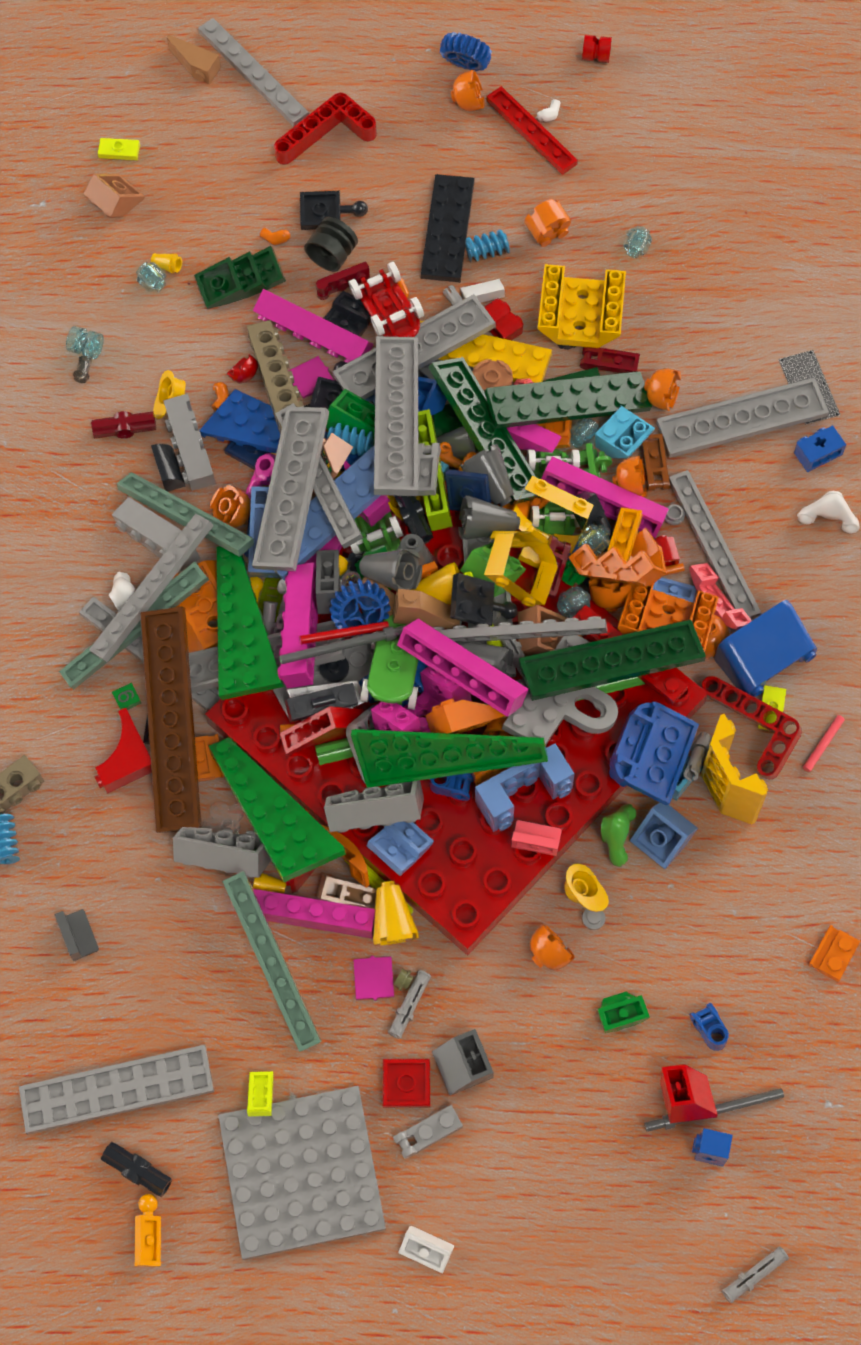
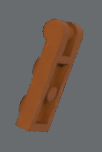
(655, 462)

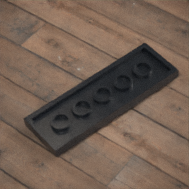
(447, 228)

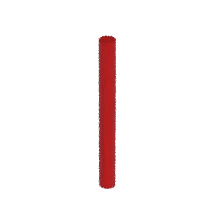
(341, 633)

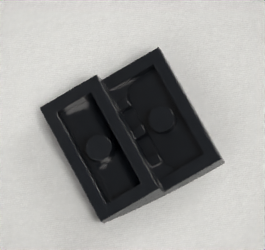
(349, 314)

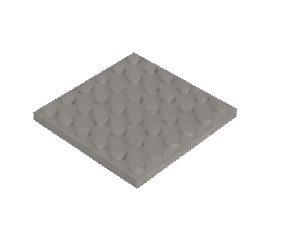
(301, 1173)

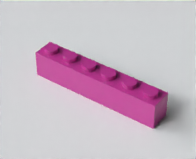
(311, 326)
(610, 495)
(299, 619)
(462, 667)
(316, 914)

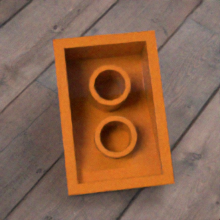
(460, 716)

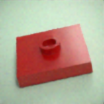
(406, 1083)

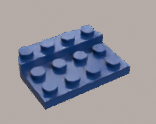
(652, 750)

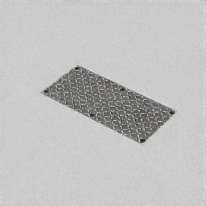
(804, 367)

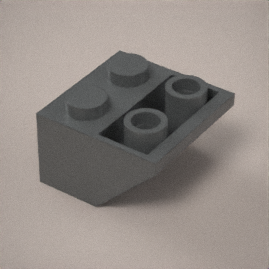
(463, 1062)

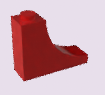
(319, 728)
(128, 761)

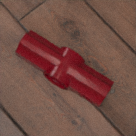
(123, 425)

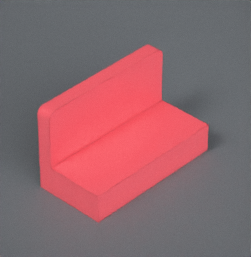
(536, 837)

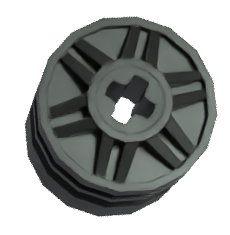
(331, 244)

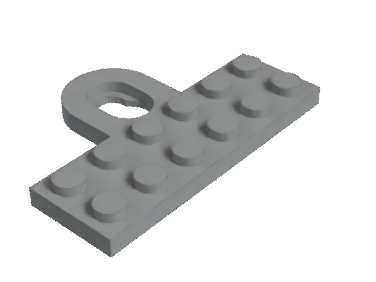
(543, 716)

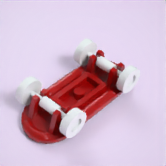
(388, 305)

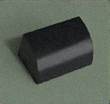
(168, 467)

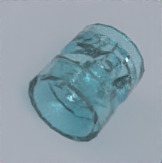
(84, 342)

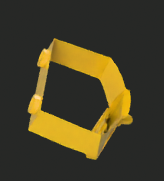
(559, 497)
(498, 557)

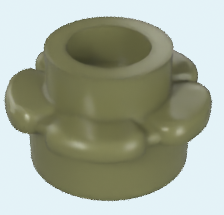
(403, 979)

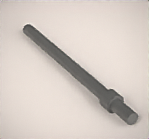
(387, 634)
(721, 1108)

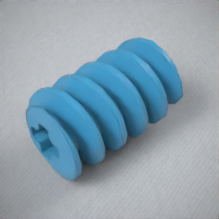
(486, 244)
(360, 442)
(6, 842)

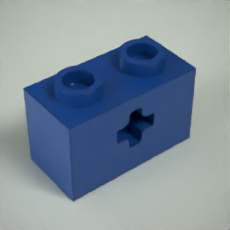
(819, 448)
(712, 1147)

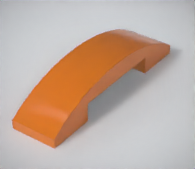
(353, 856)

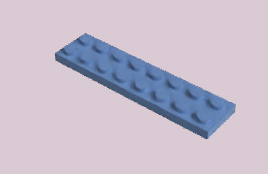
(357, 490)

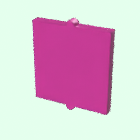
(307, 374)
(373, 978)

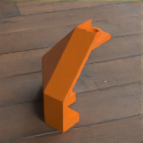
(642, 569)

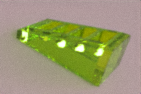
(270, 582)

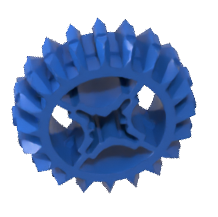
(465, 51)
(375, 603)

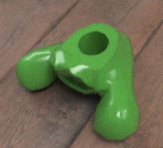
(615, 831)

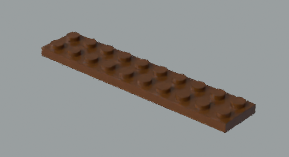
(170, 719)

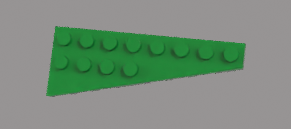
(244, 647)
(416, 756)
(282, 825)

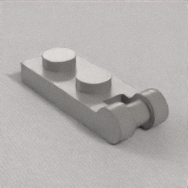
(428, 468)
(428, 1131)

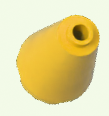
(439, 583)
(392, 916)

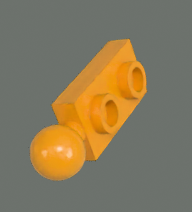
(148, 1233)

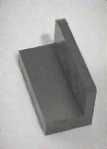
(77, 934)

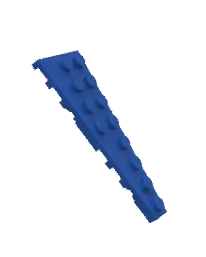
(248, 423)

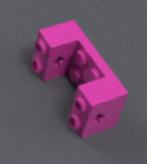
(436, 690)

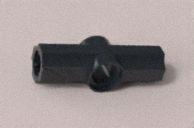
(414, 517)
(136, 1169)

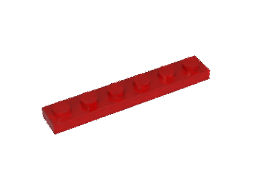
(532, 130)
(662, 682)

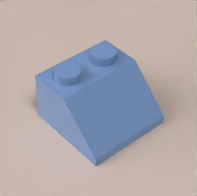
(663, 834)

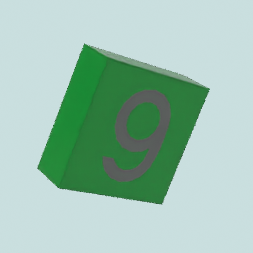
(126, 697)

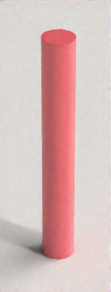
(824, 742)

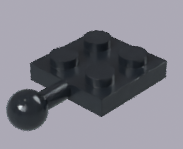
(322, 204)
(326, 390)
(474, 601)

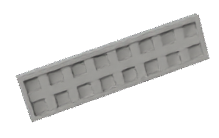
(116, 1089)

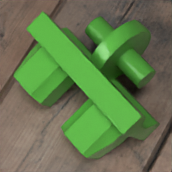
(590, 457)

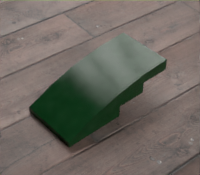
(239, 278)

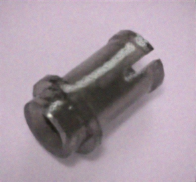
(81, 374)

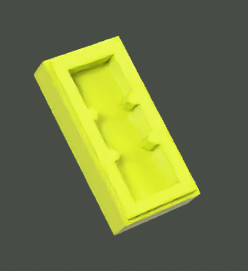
(118, 149)
(774, 697)
(260, 1094)

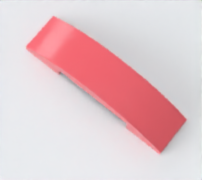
(705, 581)

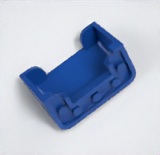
(765, 648)

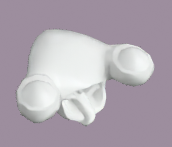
(831, 507)
(121, 589)

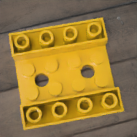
(598, 313)
(732, 796)

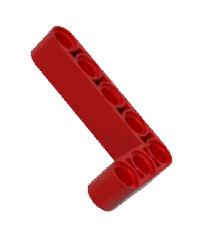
(322, 120)
(759, 717)

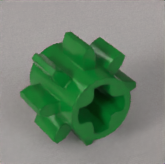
(571, 575)

